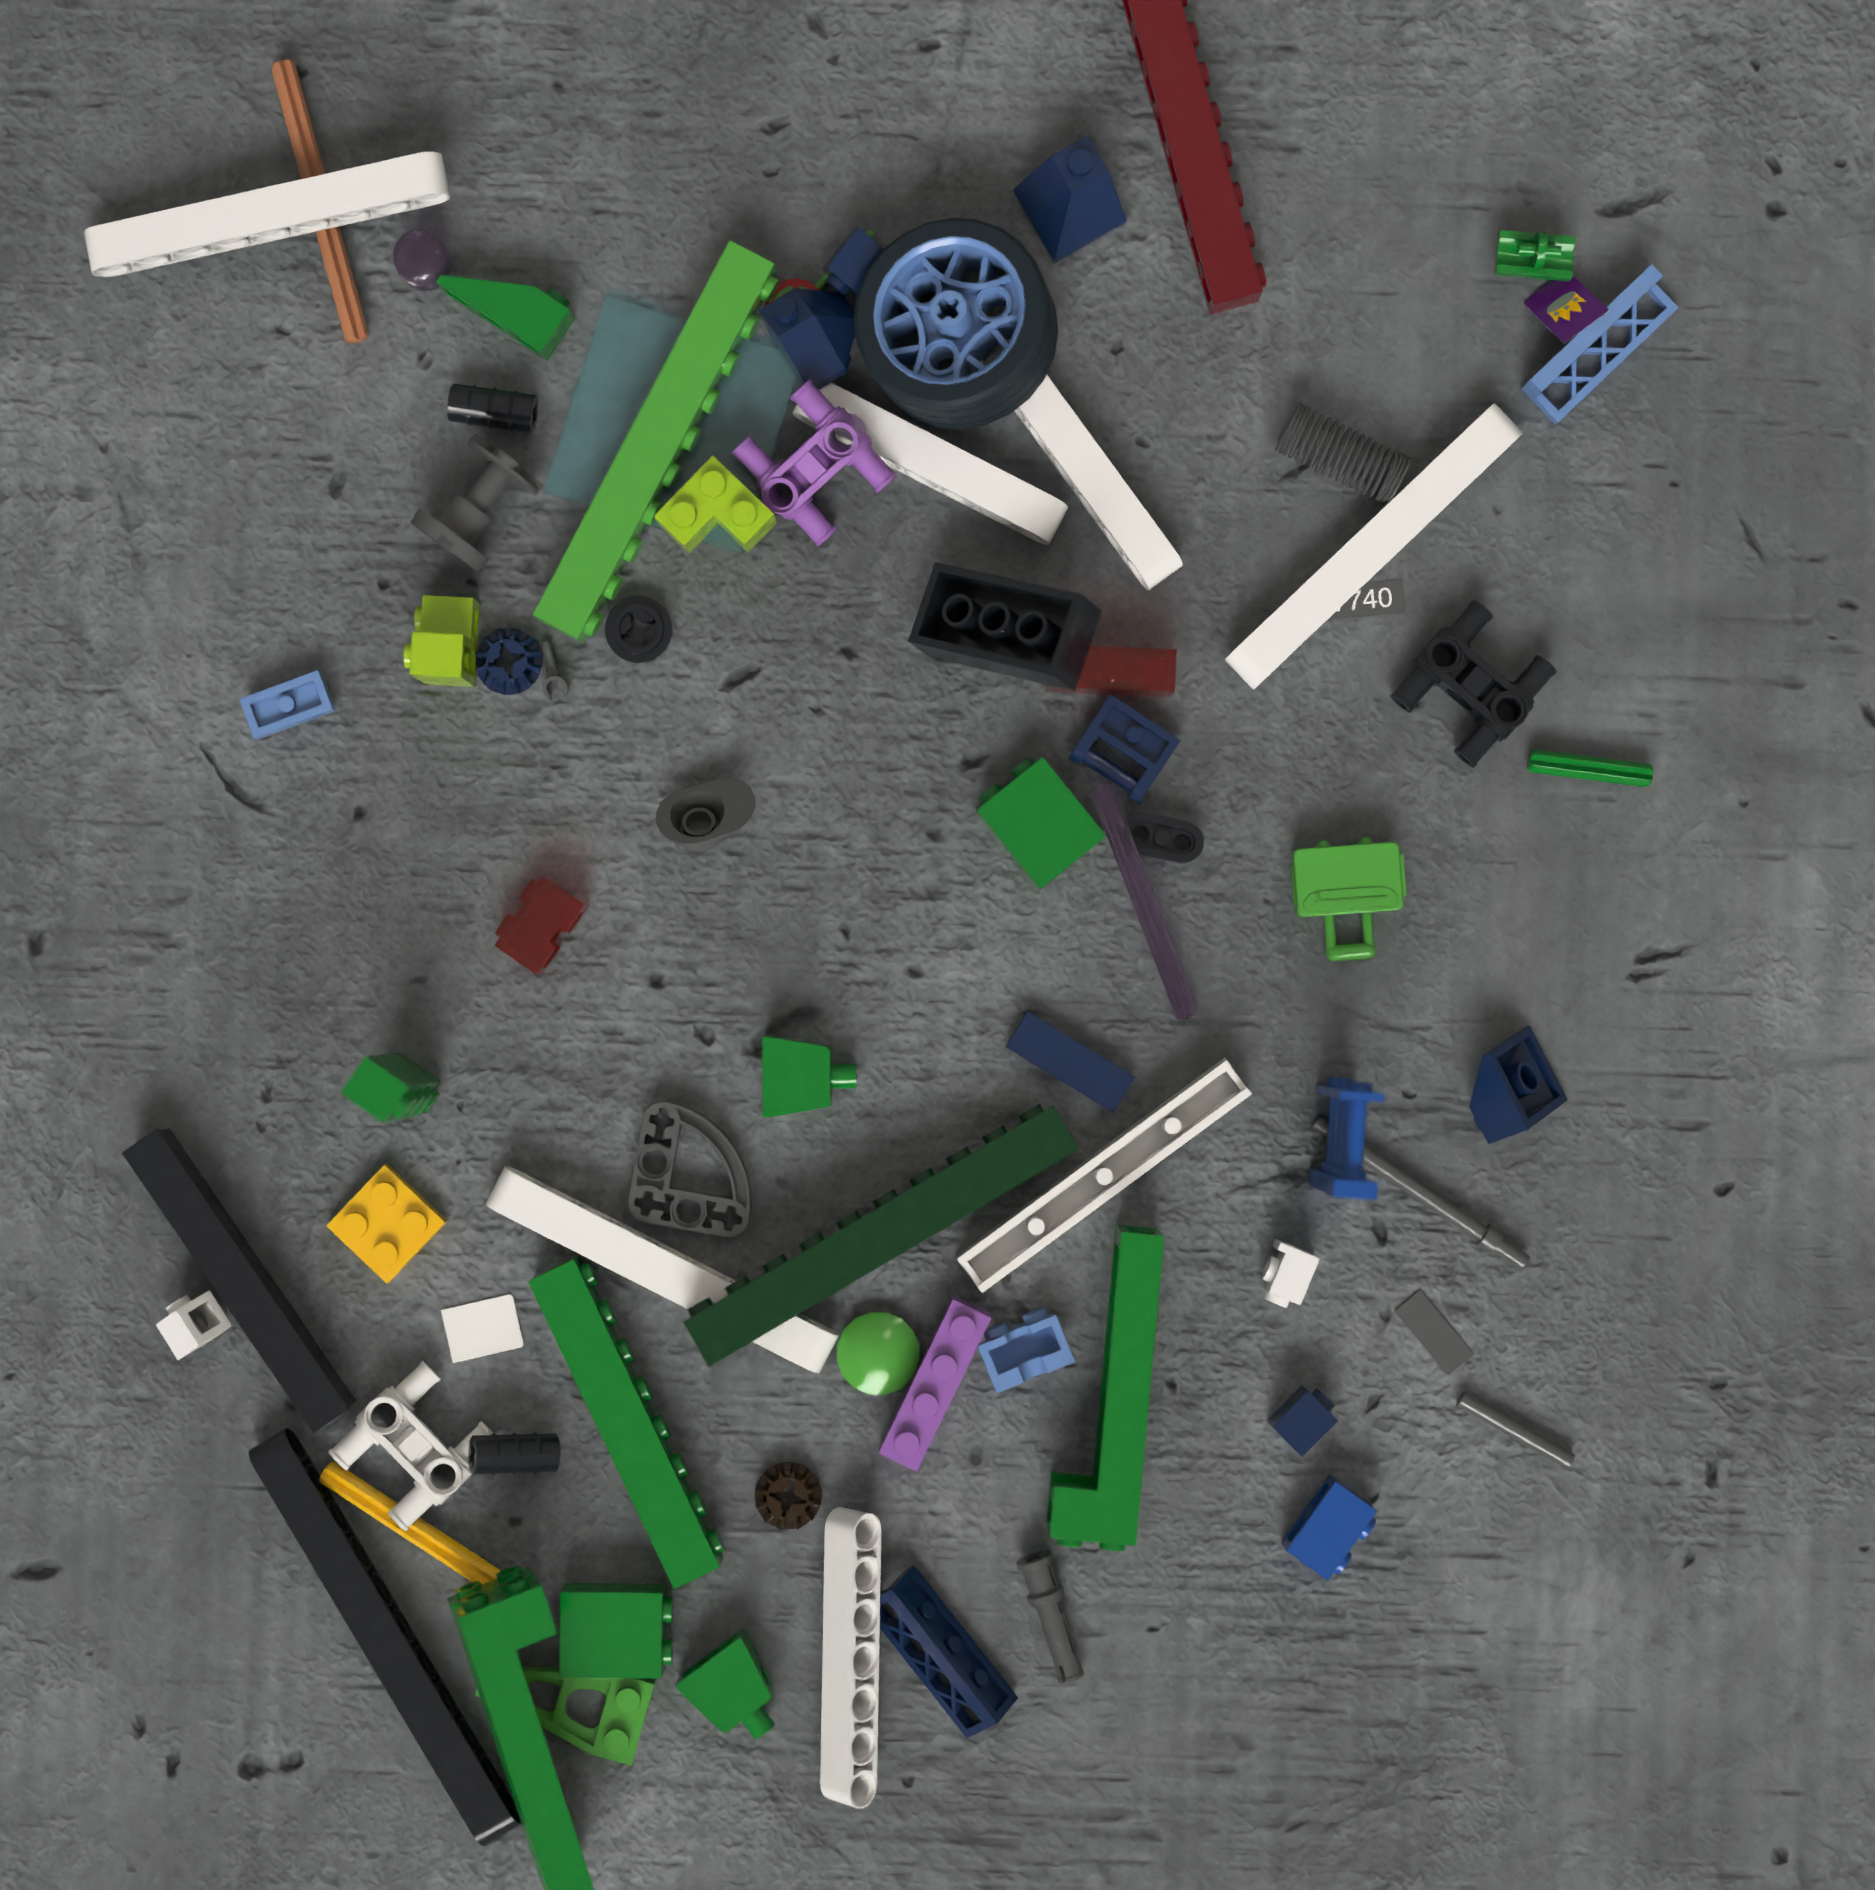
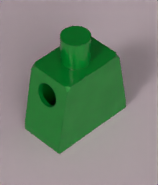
(800, 1076)
(730, 1686)

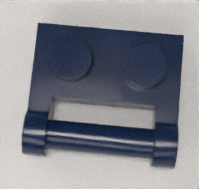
(1131, 736)

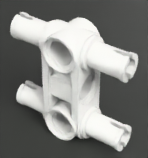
(410, 1445)

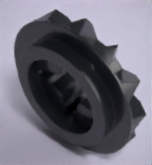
(620, 623)

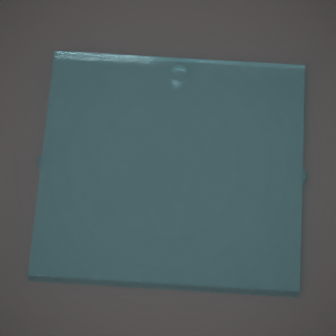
(615, 381)

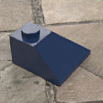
(1071, 200)
(1514, 1088)

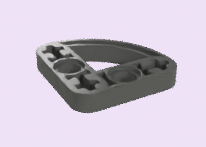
(661, 1182)

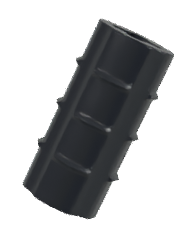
(492, 408)
(514, 1453)

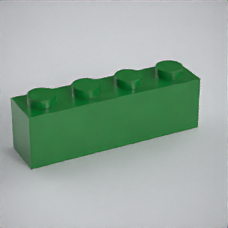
(392, 1087)

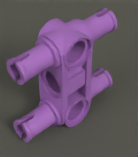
(814, 463)

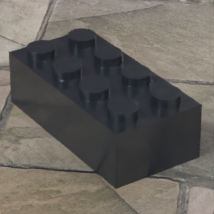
(1005, 626)

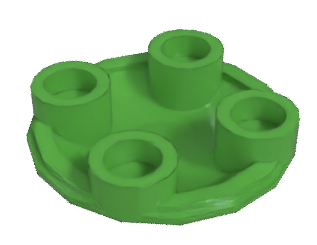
(878, 1353)

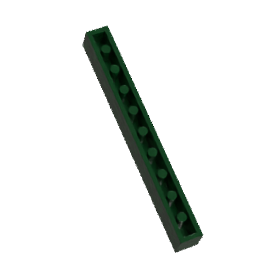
(880, 1235)

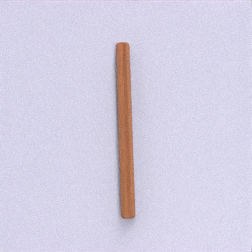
(311, 165)

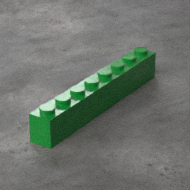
(627, 1421)

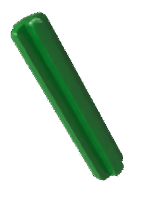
(1590, 768)

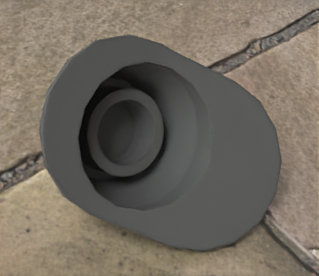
(705, 813)

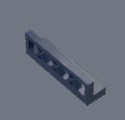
(947, 1650)

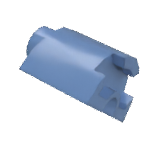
(1024, 1349)

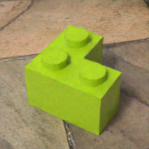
(712, 499)
(446, 641)

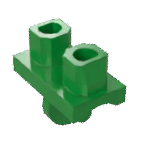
(1534, 255)

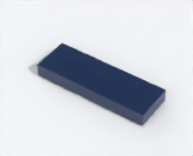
(1070, 1061)

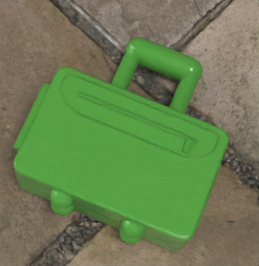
(1345, 882)

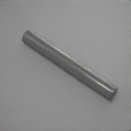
(1515, 1429)

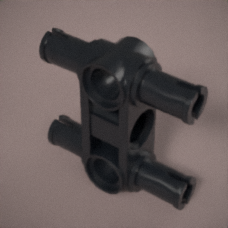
(1473, 683)

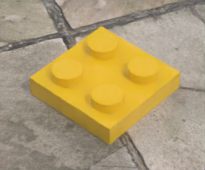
(387, 1223)

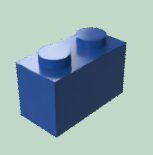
(1330, 1528)

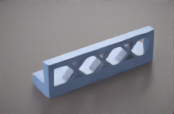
(1581, 345)

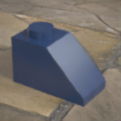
(812, 333)

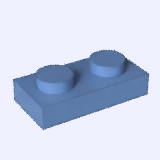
(287, 704)

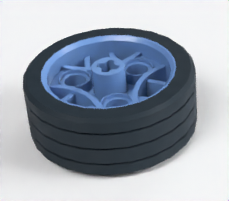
(956, 323)

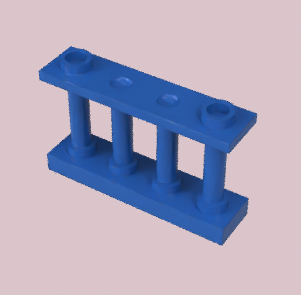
(1342, 1171)

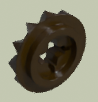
(805, 1486)

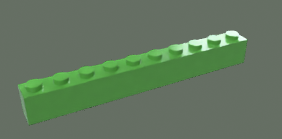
(657, 442)

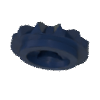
(525, 670)

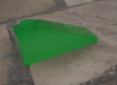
(518, 310)

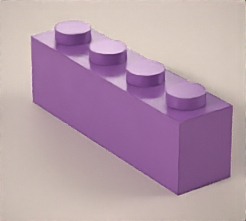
(934, 1382)

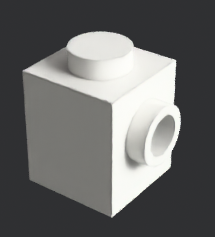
(192, 1323)

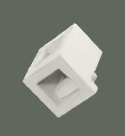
(1288, 1274)

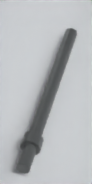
(1487, 1237)

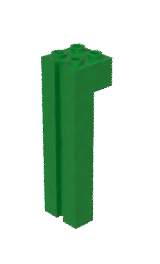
(1107, 1504)
(492, 1625)

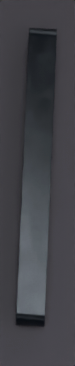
(385, 1636)

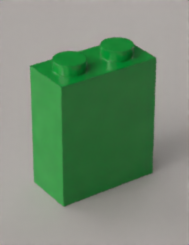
(1039, 821)
(614, 1630)

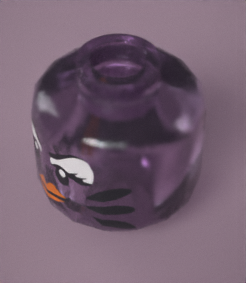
(421, 259)

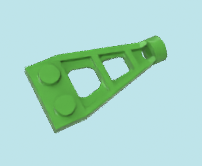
(621, 1719)

